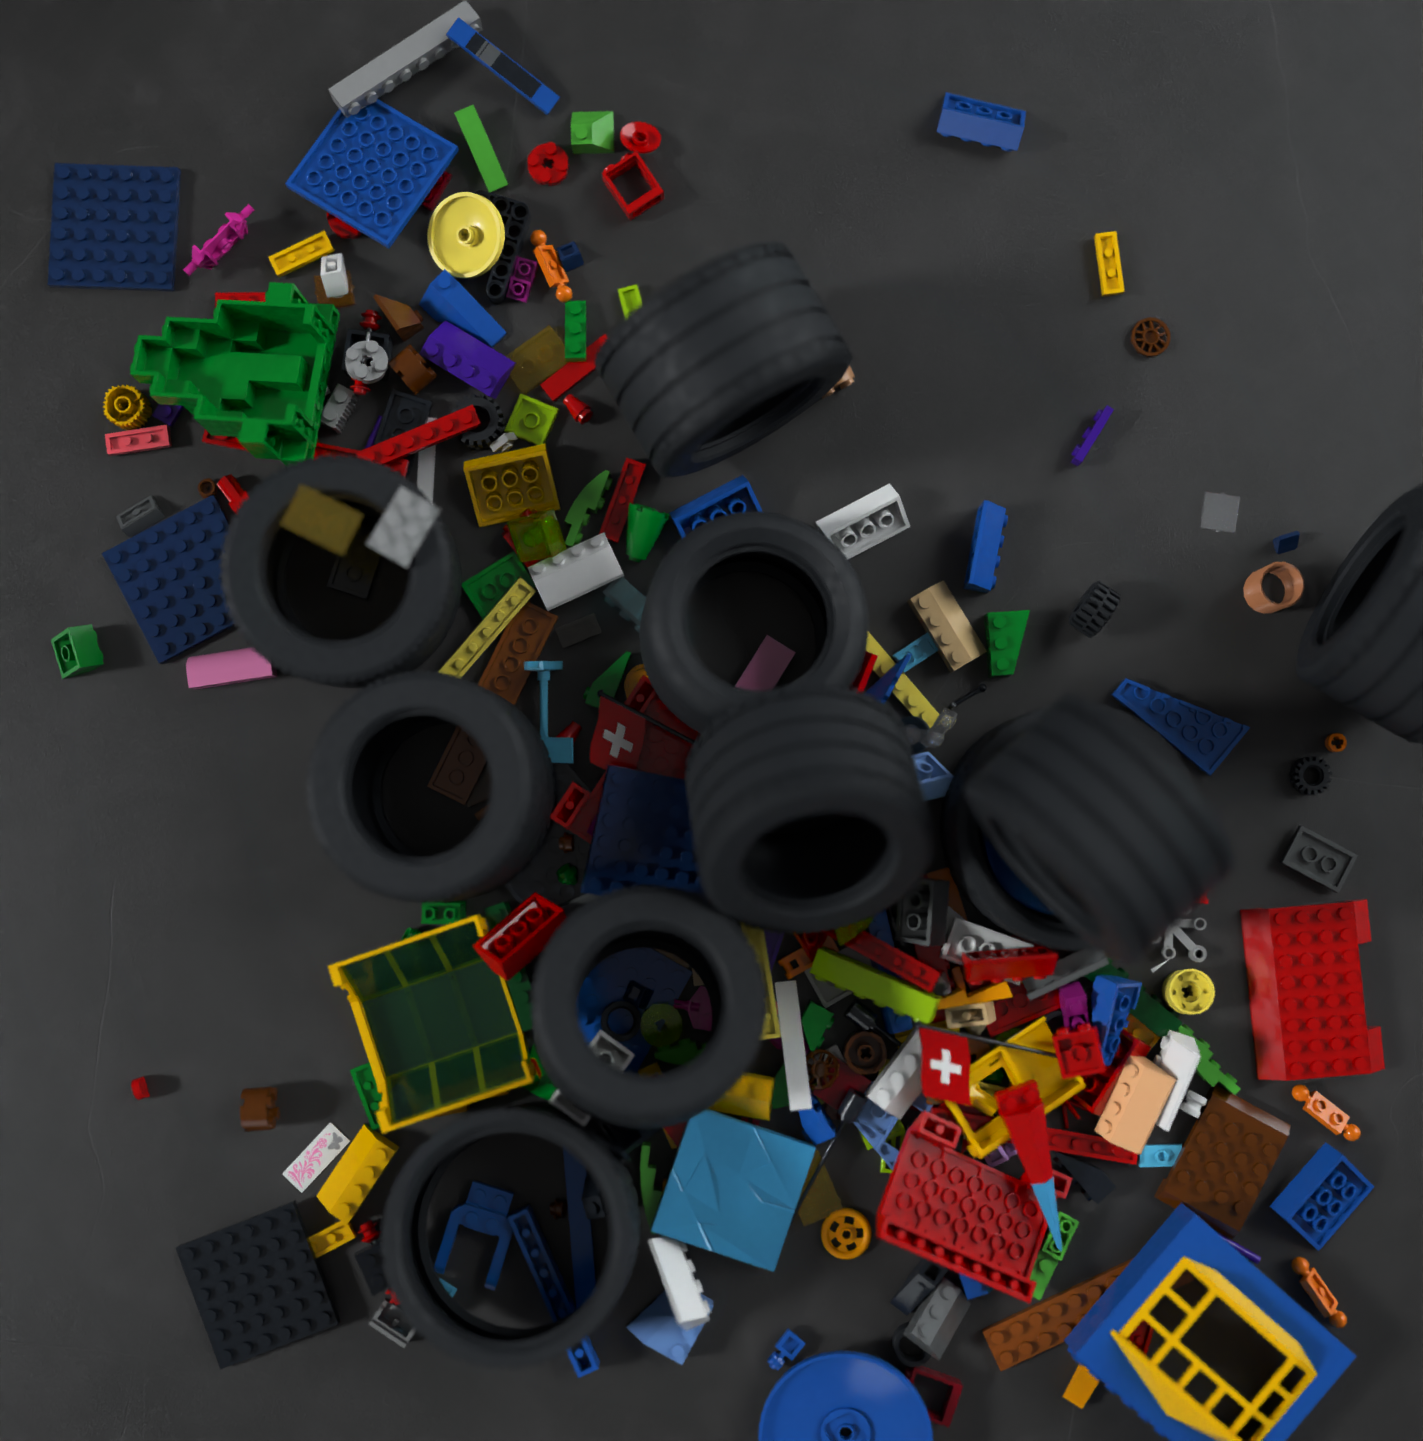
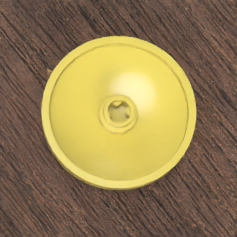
(466, 235)

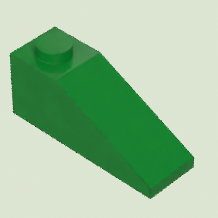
(608, 681)

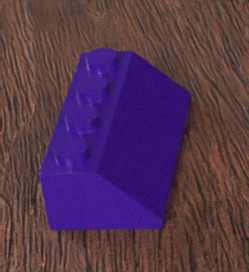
(468, 359)

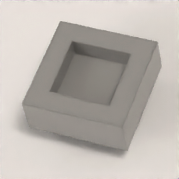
(504, 442)

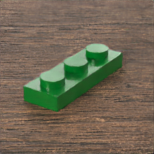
(575, 331)
(368, 1092)

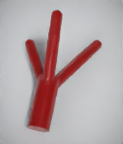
(1069, 1103)

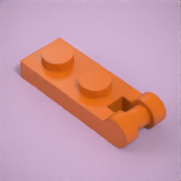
(802, 959)

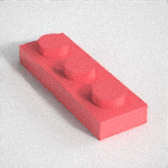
(138, 440)

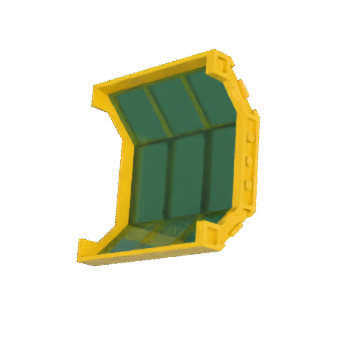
(435, 1023)

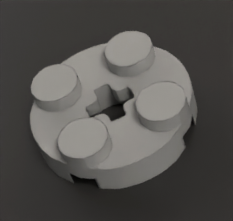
(368, 350)

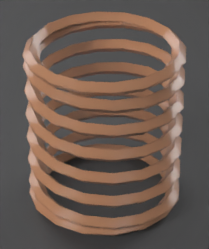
(1291, 579)

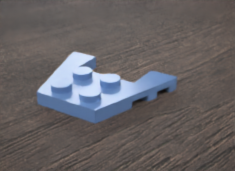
(877, 1124)

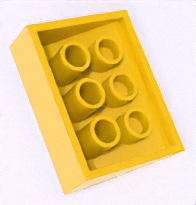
(510, 484)

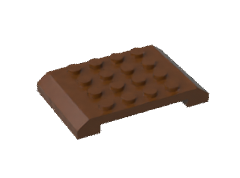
(1224, 1161)

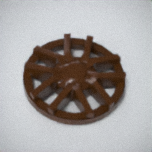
(1150, 337)
(821, 1069)

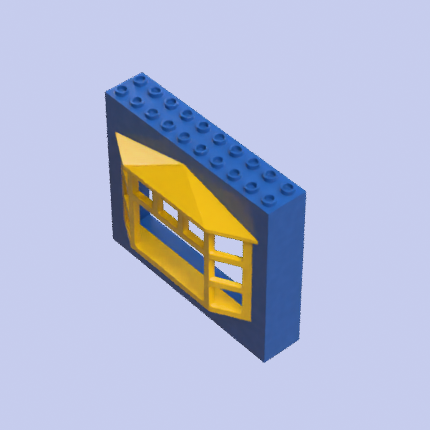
(1189, 1243)

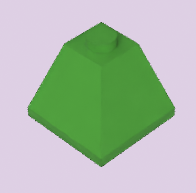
(592, 132)

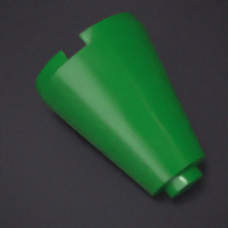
(643, 529)

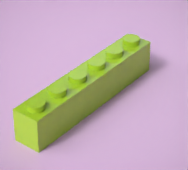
(875, 985)

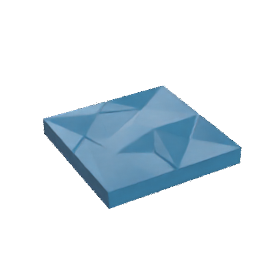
(733, 1188)

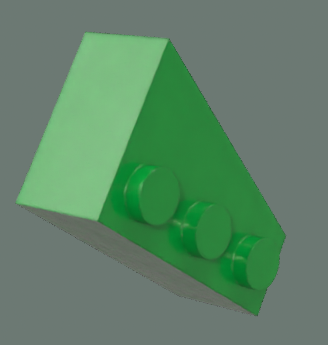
(1003, 640)

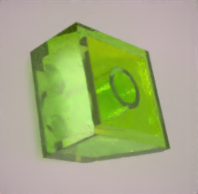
(537, 536)

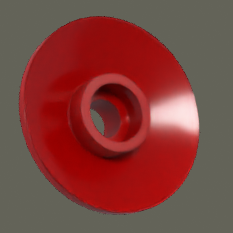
(640, 137)

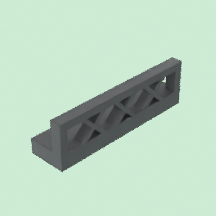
(1066, 970)

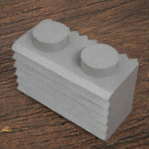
(338, 408)

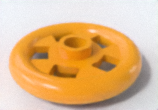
(841, 1251)

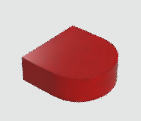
(140, 1088)

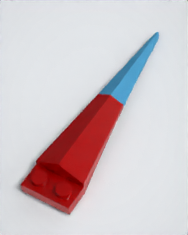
(1026, 1125)

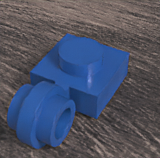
(789, 1345)

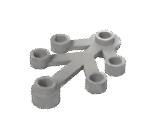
(1185, 940)

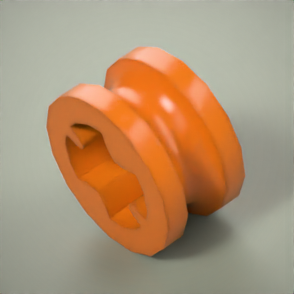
(1343, 742)

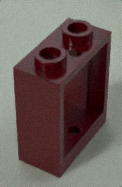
(952, 1396)

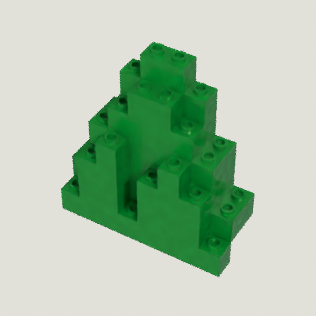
(248, 371)

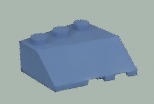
(660, 1331)

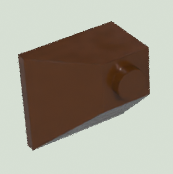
(400, 316)

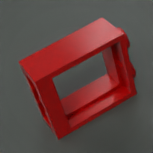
(645, 201)

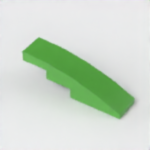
(481, 148)
(650, 1193)

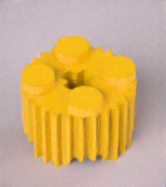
(134, 415)

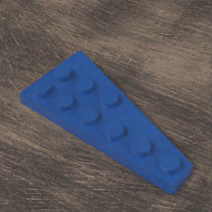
(1188, 728)

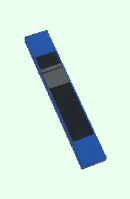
(502, 66)

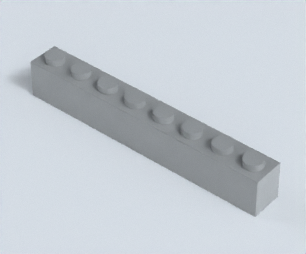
(401, 61)

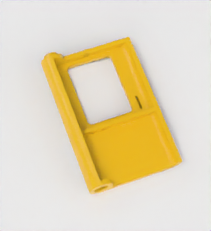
(1019, 1067)

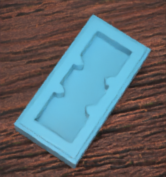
(920, 650)
(1159, 1155)

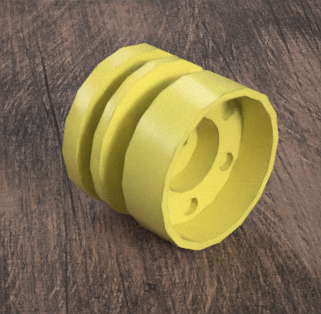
(1198, 985)

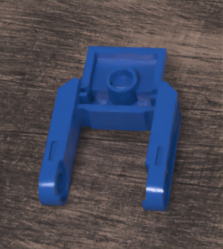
(484, 1212)

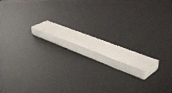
(793, 1046)

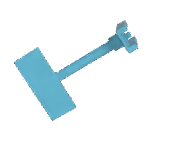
(559, 748)

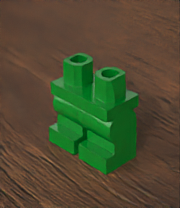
(443, 912)

